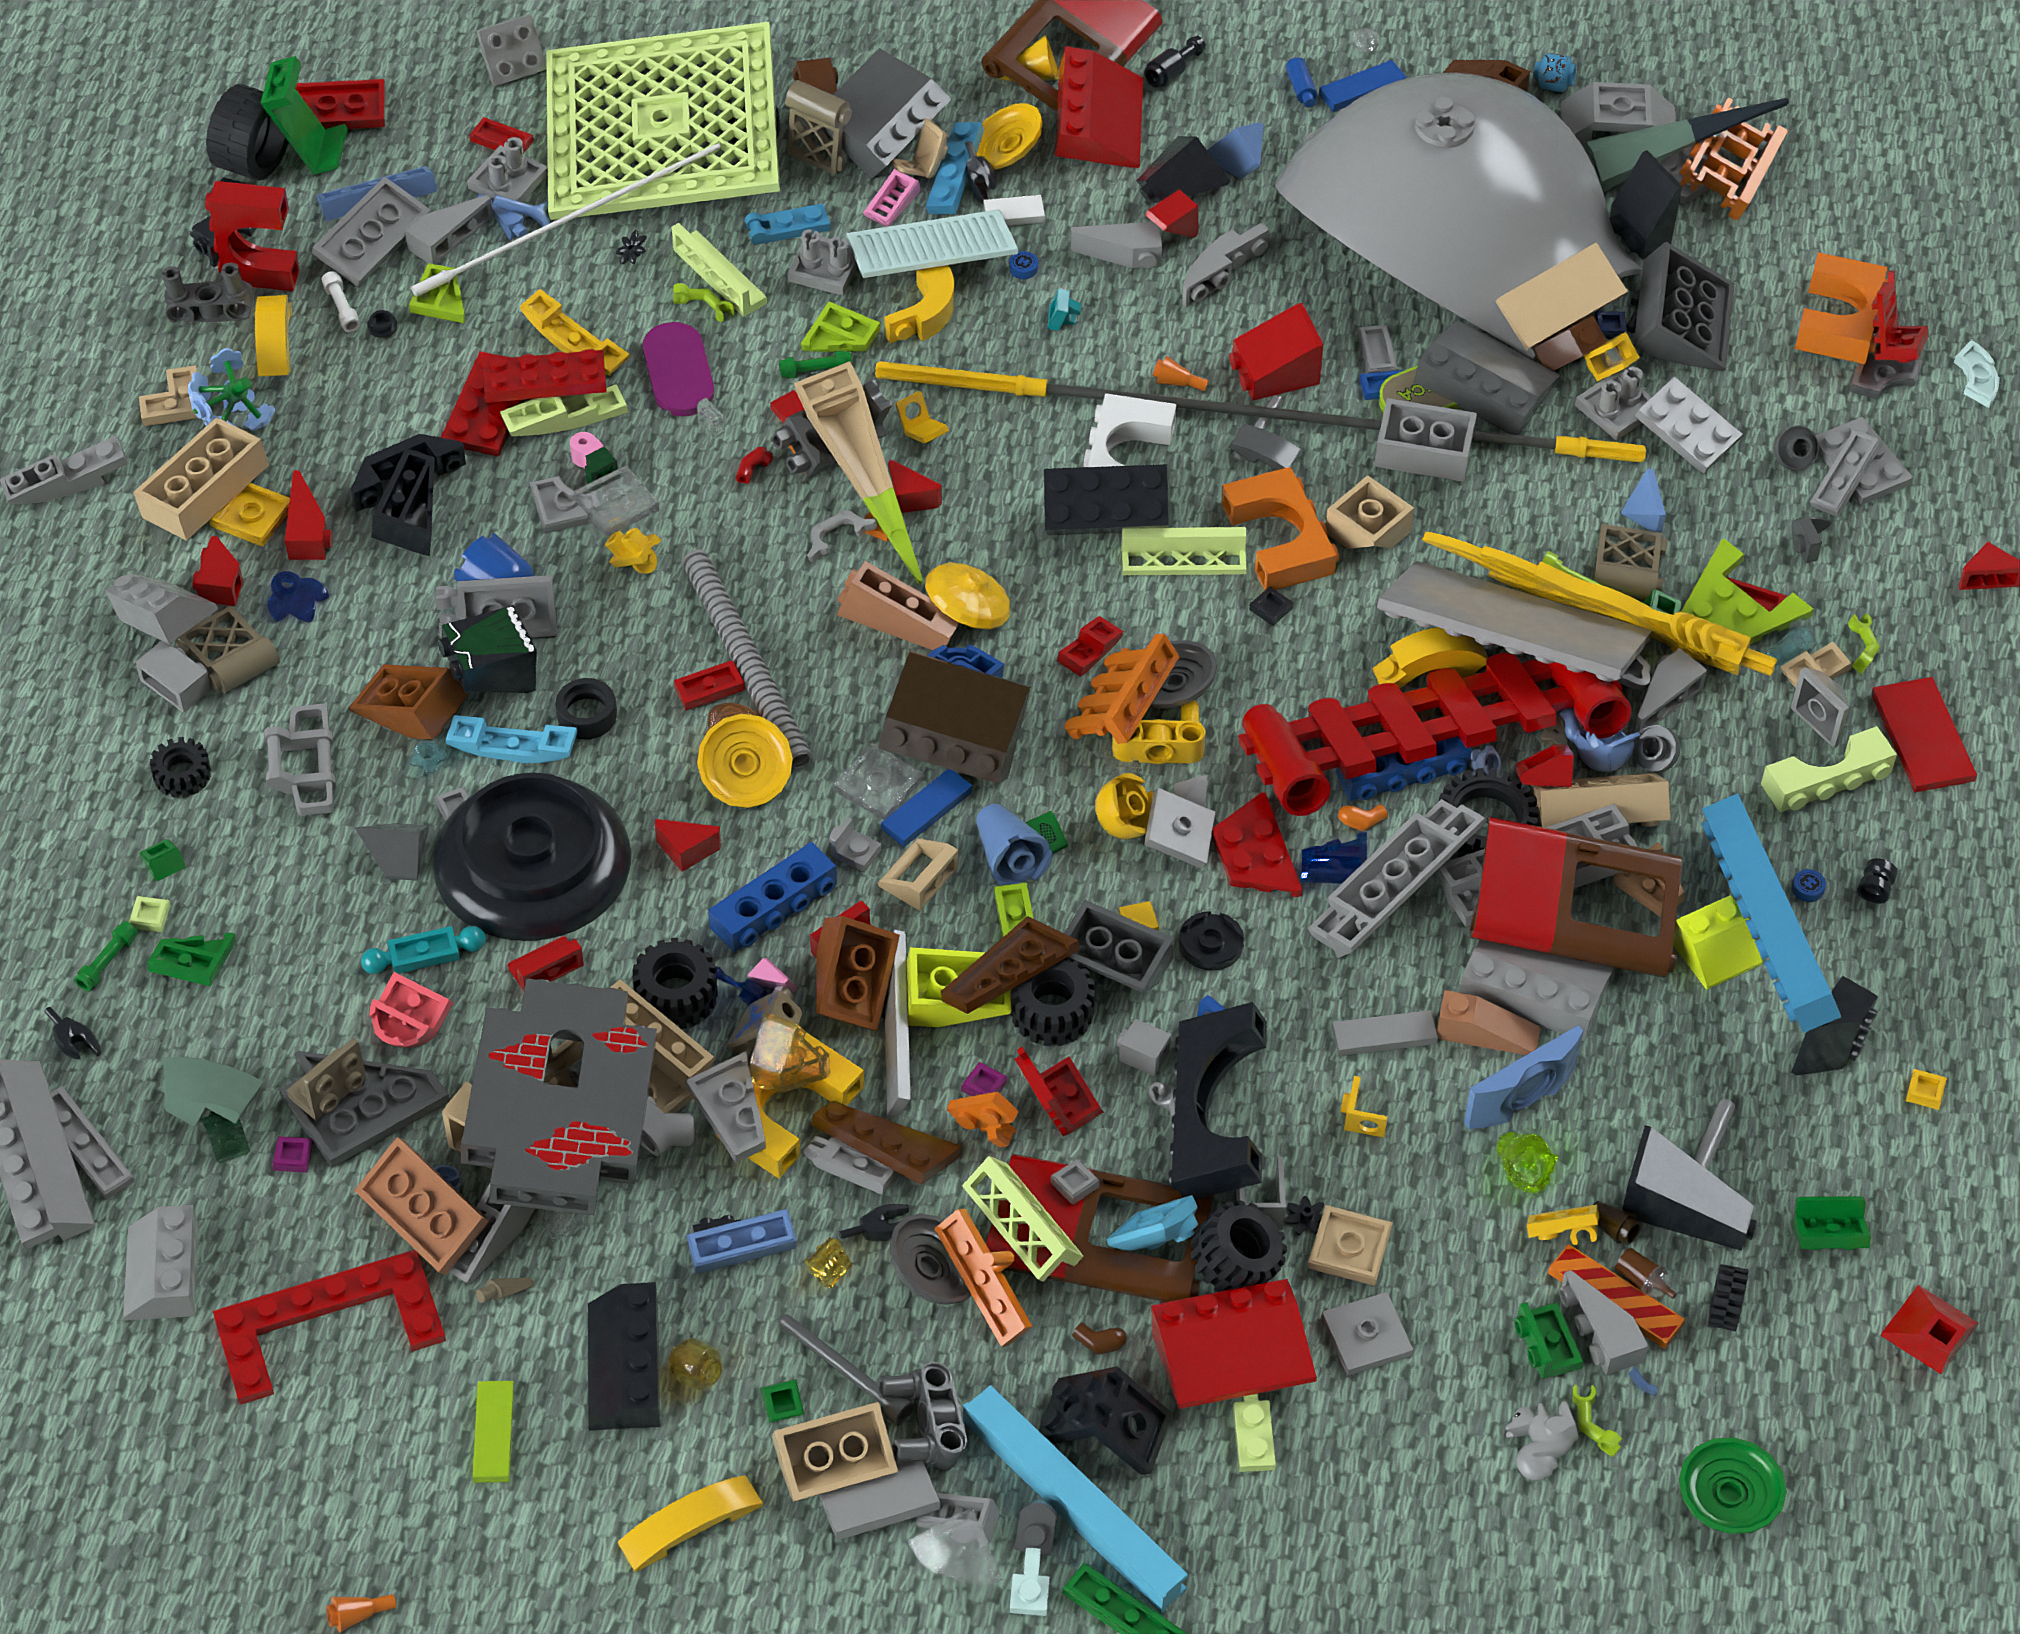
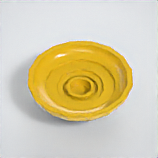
(1010, 134)
(968, 595)
(744, 760)

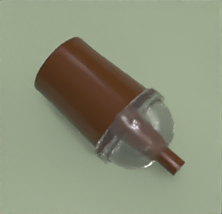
(1645, 1274)

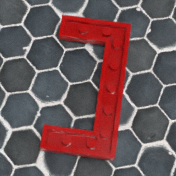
(394, 1275)

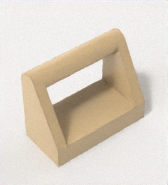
(929, 881)

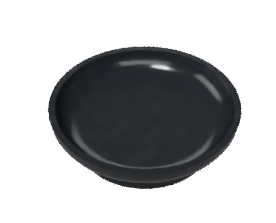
(531, 857)

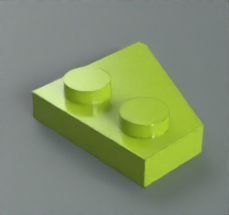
(441, 302)
(840, 330)

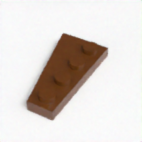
(1008, 963)
(890, 1143)

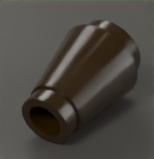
(1618, 1223)

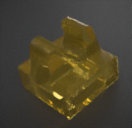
(828, 1262)

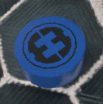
(1023, 265)
(1808, 885)

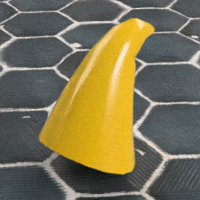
(1039, 60)

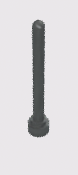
(895, 1409)

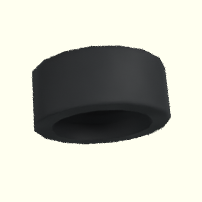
(587, 689)

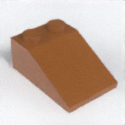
(410, 699)
(853, 971)

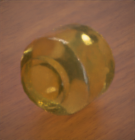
(695, 1364)

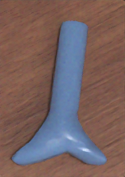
(537, 212)

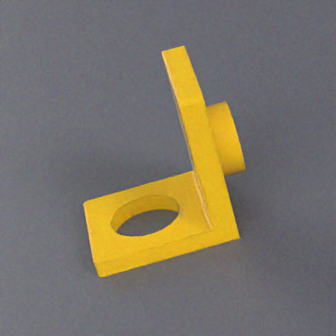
(922, 426)
(1354, 1117)

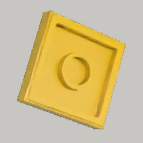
(252, 514)

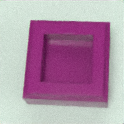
(983, 1081)
(292, 1154)

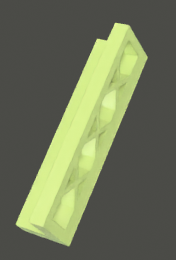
(717, 270)
(1184, 545)
(1032, 1213)

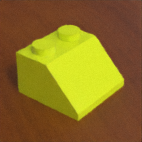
(1716, 942)

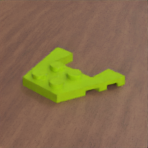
(1726, 604)

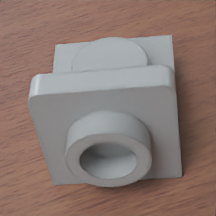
(853, 846)

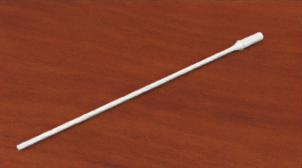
(445, 276)

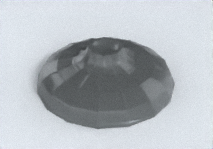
(1189, 676)
(924, 1261)

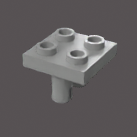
(511, 49)
(508, 173)
(823, 263)
(1615, 402)

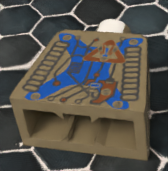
(747, 1030)

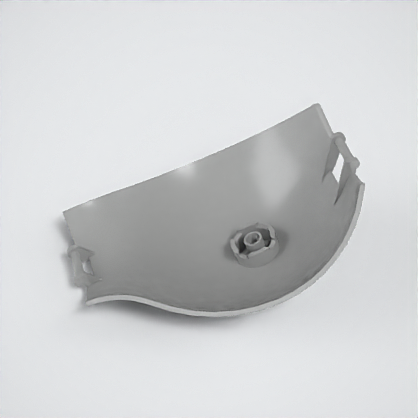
(1454, 190)

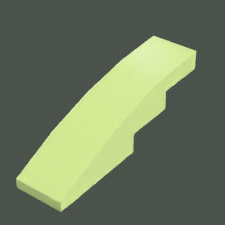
(563, 413)

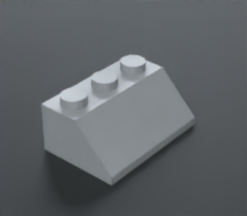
(1425, 439)
(157, 606)
(162, 1264)

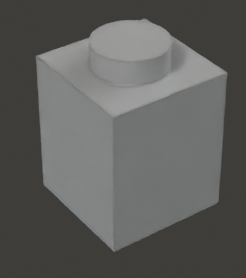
(1144, 1047)

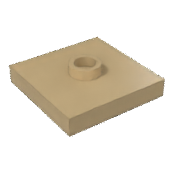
(1350, 1245)

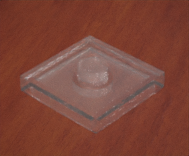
(878, 781)

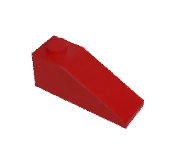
(306, 526)

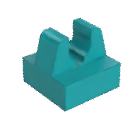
(1062, 310)

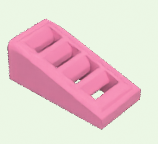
(896, 179)

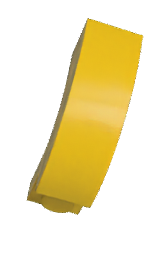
(930, 313)
(271, 335)
(1427, 652)

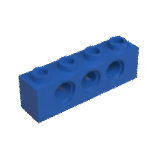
(1394, 773)
(781, 883)

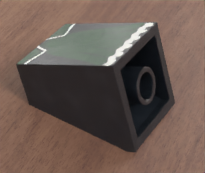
(490, 652)

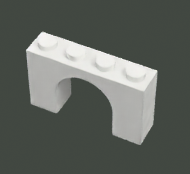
(1128, 420)

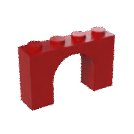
(253, 206)

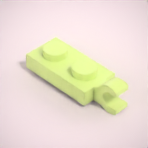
(1254, 1434)

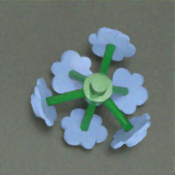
(234, 393)

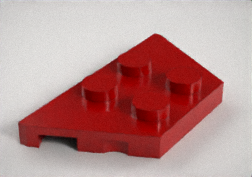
(1255, 849)

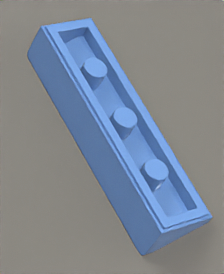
(340, 201)

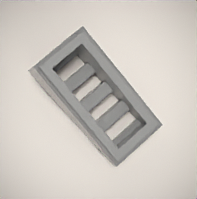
(982, 1507)

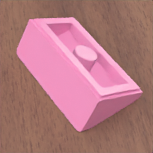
(768, 975)

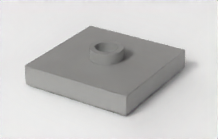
(1179, 828)
(1367, 1333)

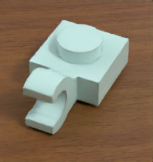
(1030, 1590)

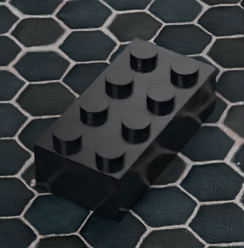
(1106, 499)

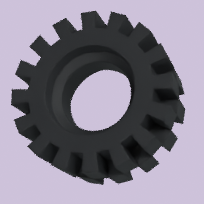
(183, 781)
(1728, 1297)

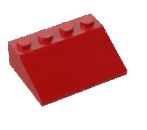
(1098, 110)
(1232, 1343)

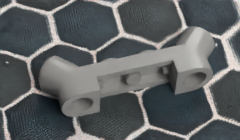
(659, 1128)

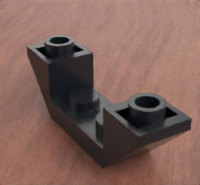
(381, 465)

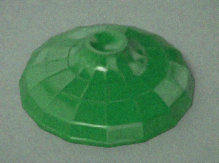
(1732, 1485)

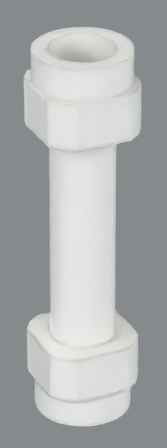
(347, 316)

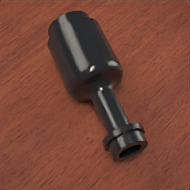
(1172, 62)

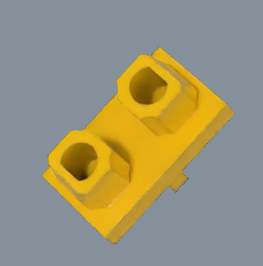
(633, 550)

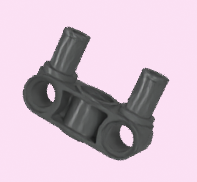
(208, 300)
(937, 1415)

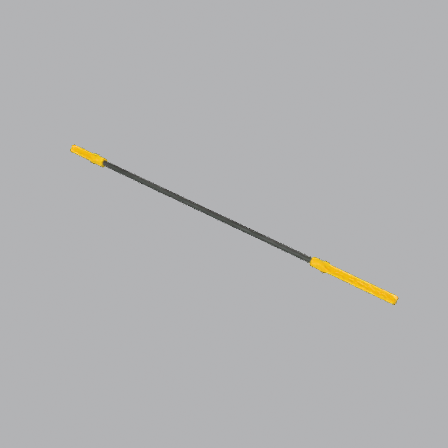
(1039, 387)

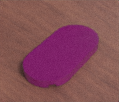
(677, 368)

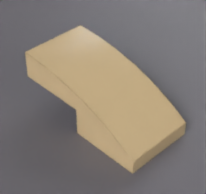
(1827, 659)

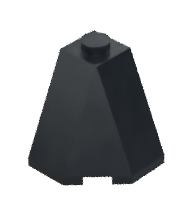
(1182, 167)

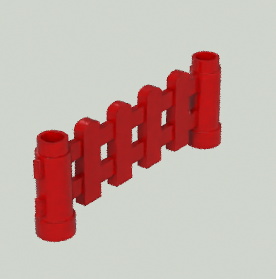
(1299, 774)

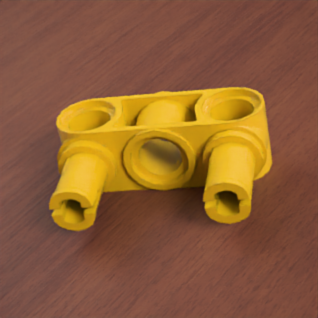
(1166, 740)

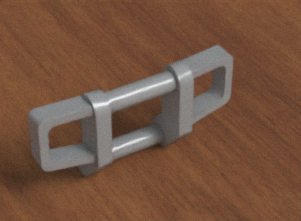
(291, 739)

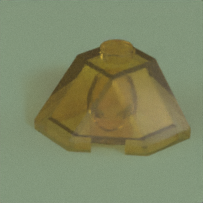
(784, 1058)

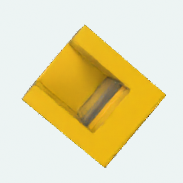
(1611, 357)

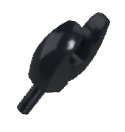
(978, 170)
(68, 1032)
(874, 1223)

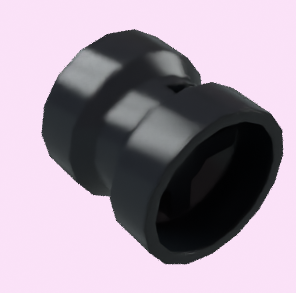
(1877, 880)

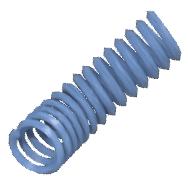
(1641, 1380)

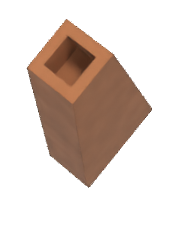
(894, 608)

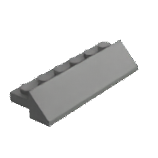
(1393, 875)
(1463, 875)
(37, 1159)

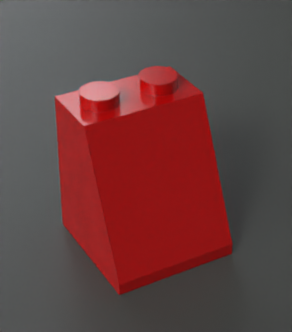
(1279, 355)

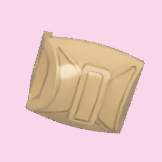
(928, 152)

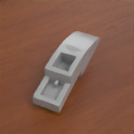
(1215, 264)
(56, 478)

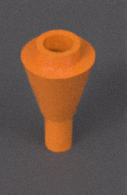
(1172, 373)
(349, 1611)

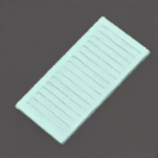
(931, 243)

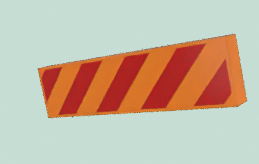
(1651, 1316)

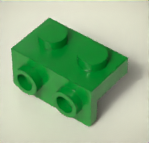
(1831, 1223)
(1548, 1340)

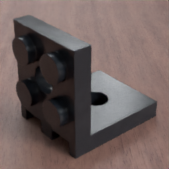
(1102, 1407)

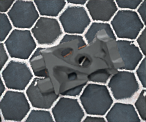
(808, 445)

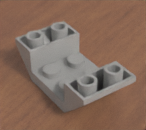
(1615, 108)

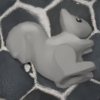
(1550, 1439)

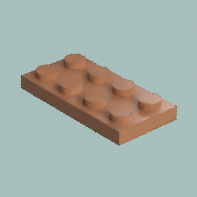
(421, 1205)

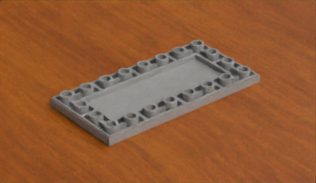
(1515, 620)

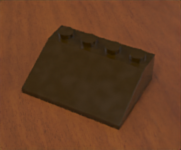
(955, 718)

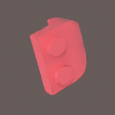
(408, 1013)

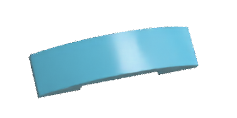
(515, 745)

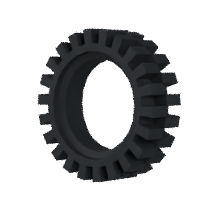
(1493, 787)

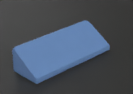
(741, 1241)

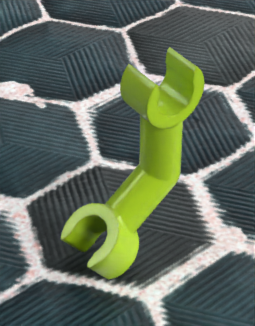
(683, 294)
(1863, 628)
(1606, 1440)

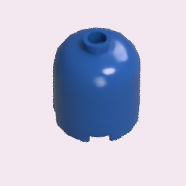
(492, 560)

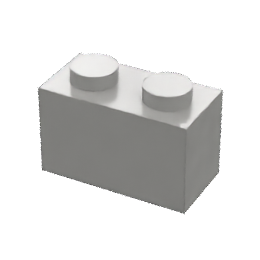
(174, 675)

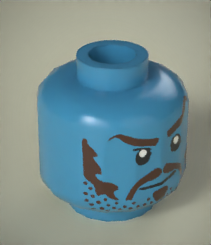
(1555, 72)

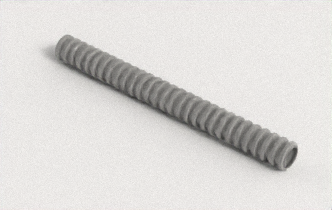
(744, 652)

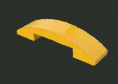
(566, 334)
(686, 1518)

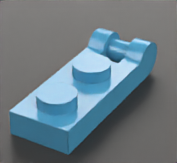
(786, 223)

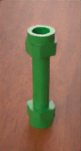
(789, 367)
(89, 976)

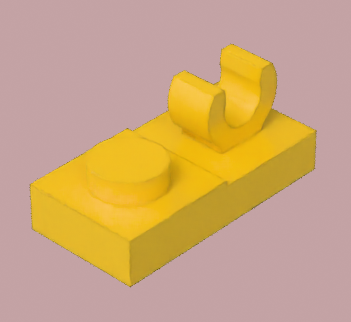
(1550, 1224)

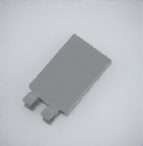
(530, 596)

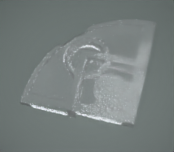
(957, 1551)

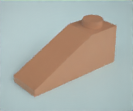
(1484, 1024)

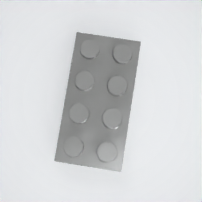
(369, 232)

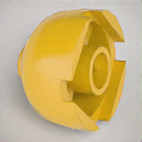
(1124, 806)

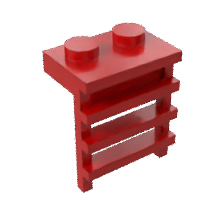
(1895, 341)
(1061, 1093)

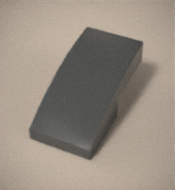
(1258, 443)

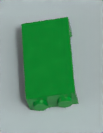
(315, 145)

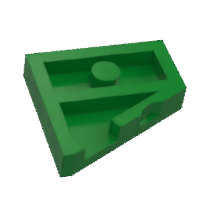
(191, 958)

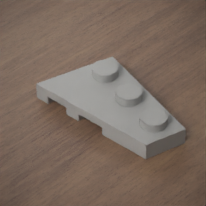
(730, 1106)

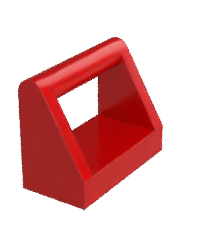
(1547, 767)

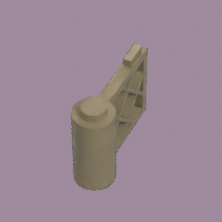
(820, 111)
(1626, 574)
(239, 661)

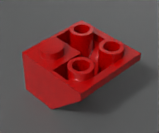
(1929, 1329)

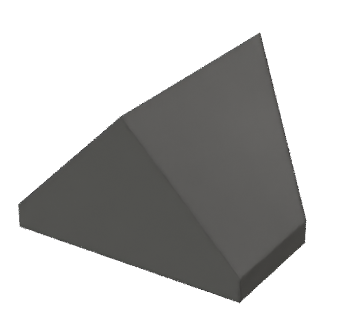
(396, 848)

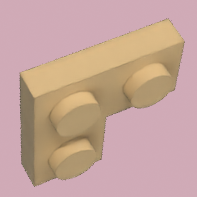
(170, 405)

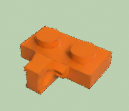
(988, 1112)

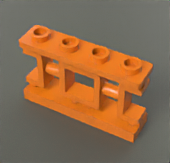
(1742, 141)

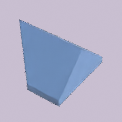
(1239, 150)

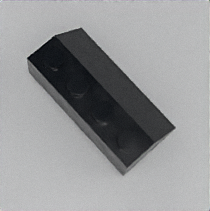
(624, 1358)

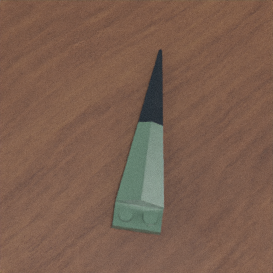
(1617, 154)

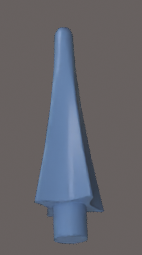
(509, 221)

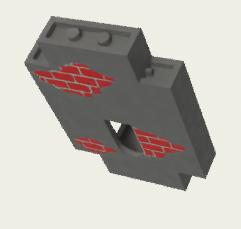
(557, 1140)

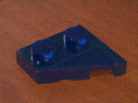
(1334, 860)

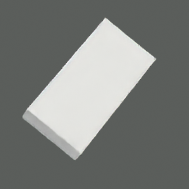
(1018, 209)

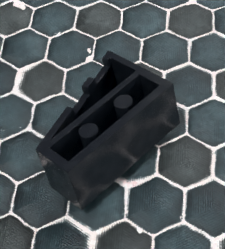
(407, 504)

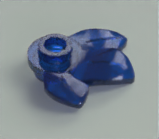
(296, 600)
(748, 989)

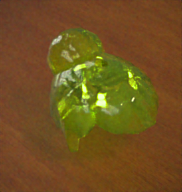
(1530, 1153)

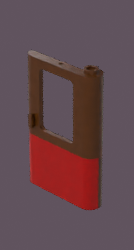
(1110, 25)
(1530, 895)
(1101, 1266)

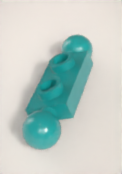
(423, 950)

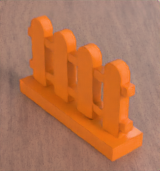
(1134, 690)

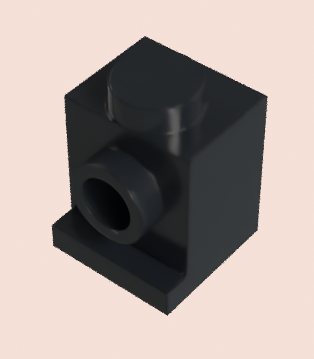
(204, 240)

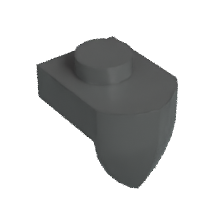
(1806, 536)
(1036, 1527)

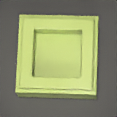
(149, 913)

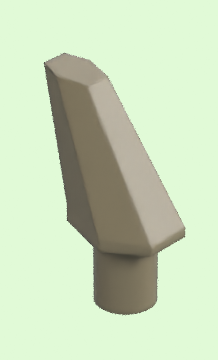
(502, 1287)

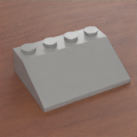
(1537, 985)

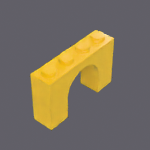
(783, 1147)

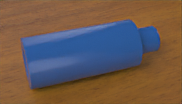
(1301, 81)

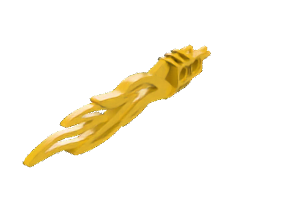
(1694, 635)

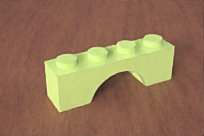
(1795, 783)

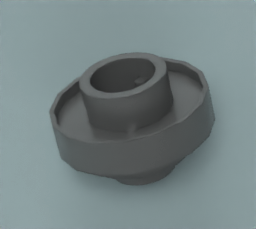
(1796, 447)
(1656, 748)

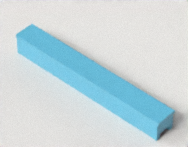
(1075, 1498)

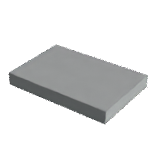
(881, 1500)

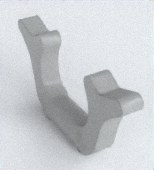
(843, 517)

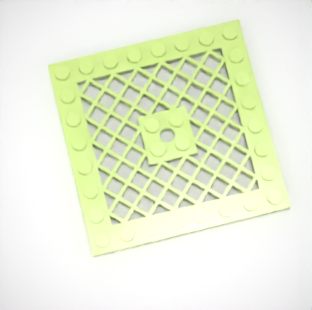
(570, 66)

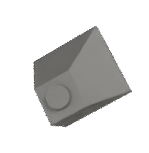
(1821, 704)

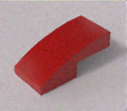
(1091, 646)

